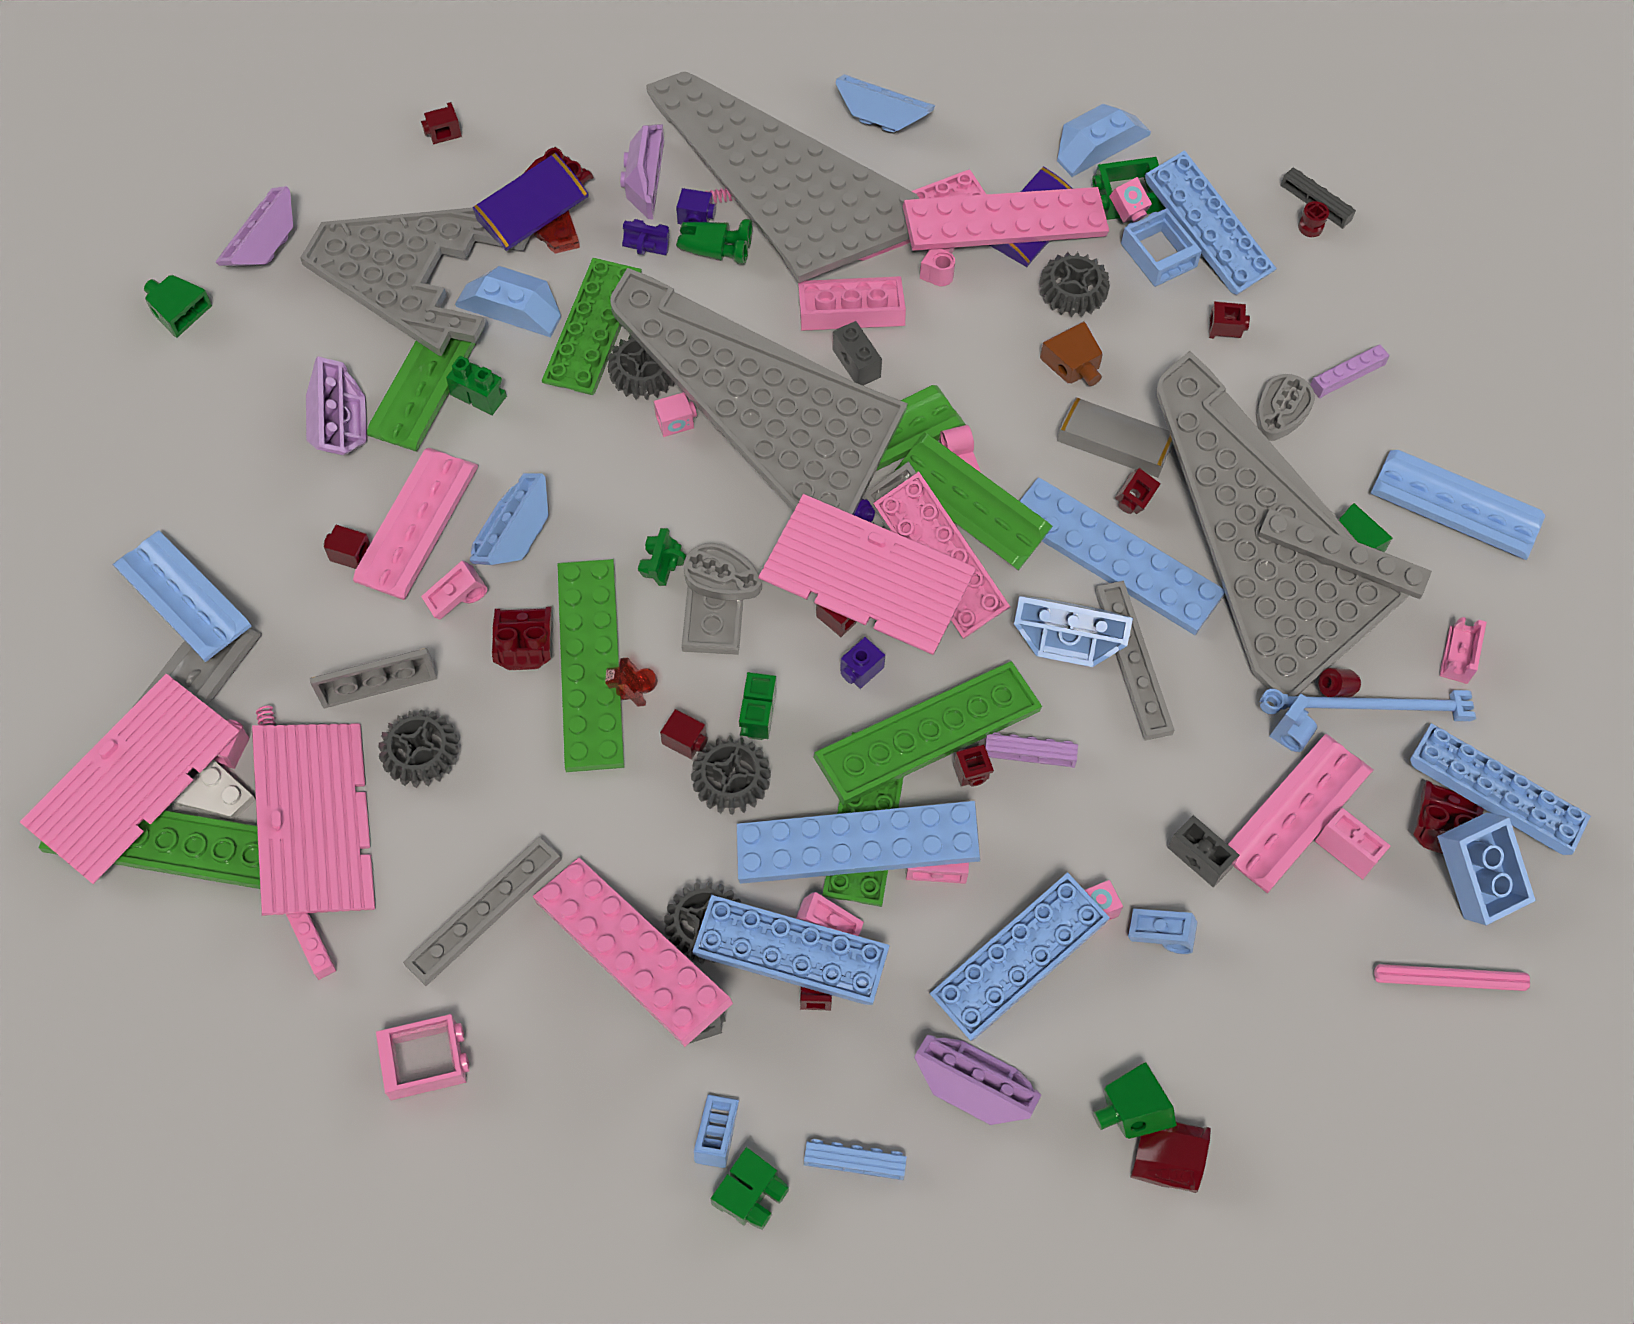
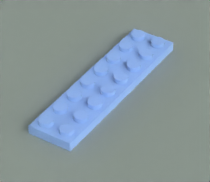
(1122, 556)
(857, 842)

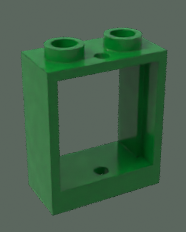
(1124, 171)

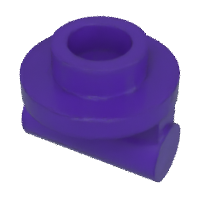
(865, 510)

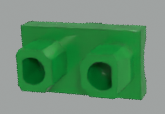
(665, 557)

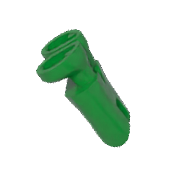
(711, 239)

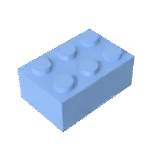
(1486, 868)

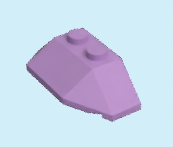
(643, 168)
(262, 232)
(334, 409)
(975, 1081)

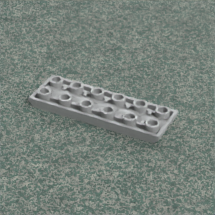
(207, 677)

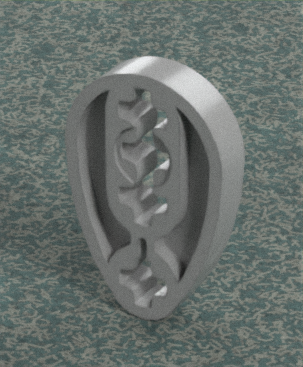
(1295, 412)
(724, 559)

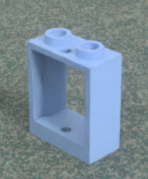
(1170, 267)

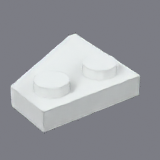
(215, 793)

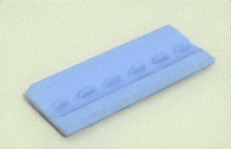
(1209, 223)
(1459, 503)
(182, 595)
(1500, 790)
(791, 950)
(1019, 956)

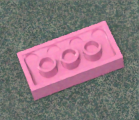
(843, 301)

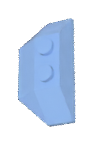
(880, 105)
(1097, 137)
(512, 300)
(513, 523)
(1071, 630)

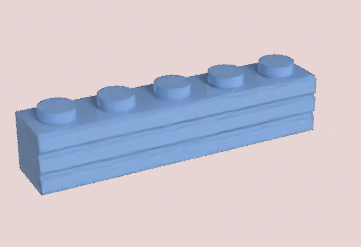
(855, 1159)

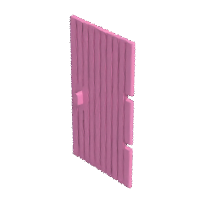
(868, 573)
(129, 778)
(311, 819)

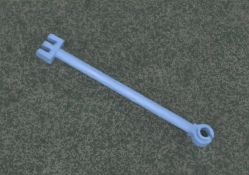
(1456, 704)

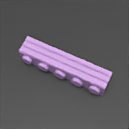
(1349, 371)
(1031, 750)

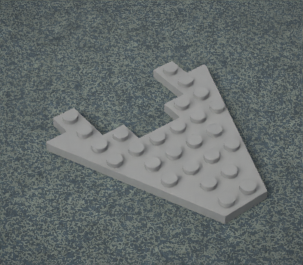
(387, 266)

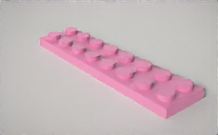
(1005, 218)
(633, 952)

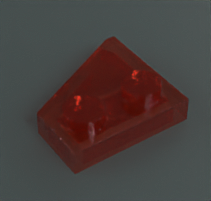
(559, 234)

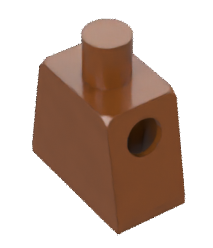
(1074, 355)

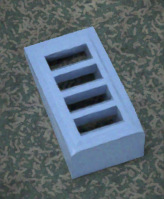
(712, 1151)

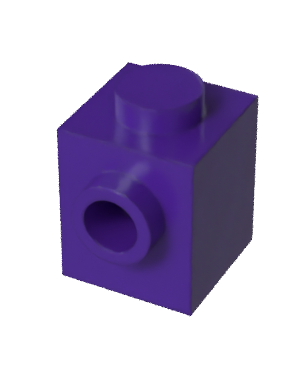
(695, 206)
(862, 663)

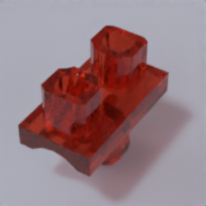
(630, 681)

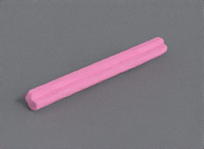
(1452, 977)

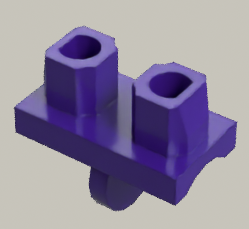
(645, 237)

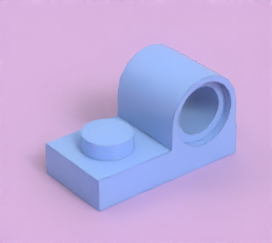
(1296, 726)
(1170, 928)

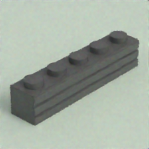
(1309, 191)

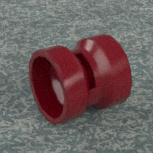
(1313, 219)

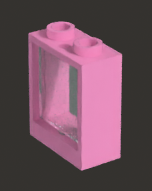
(422, 1057)

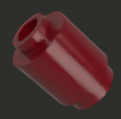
(1339, 682)

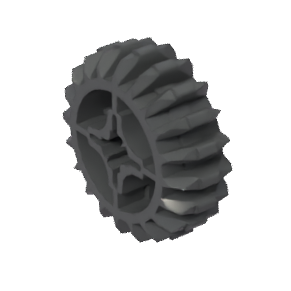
(1072, 292)
(643, 374)
(411, 735)
(751, 783)
(683, 911)

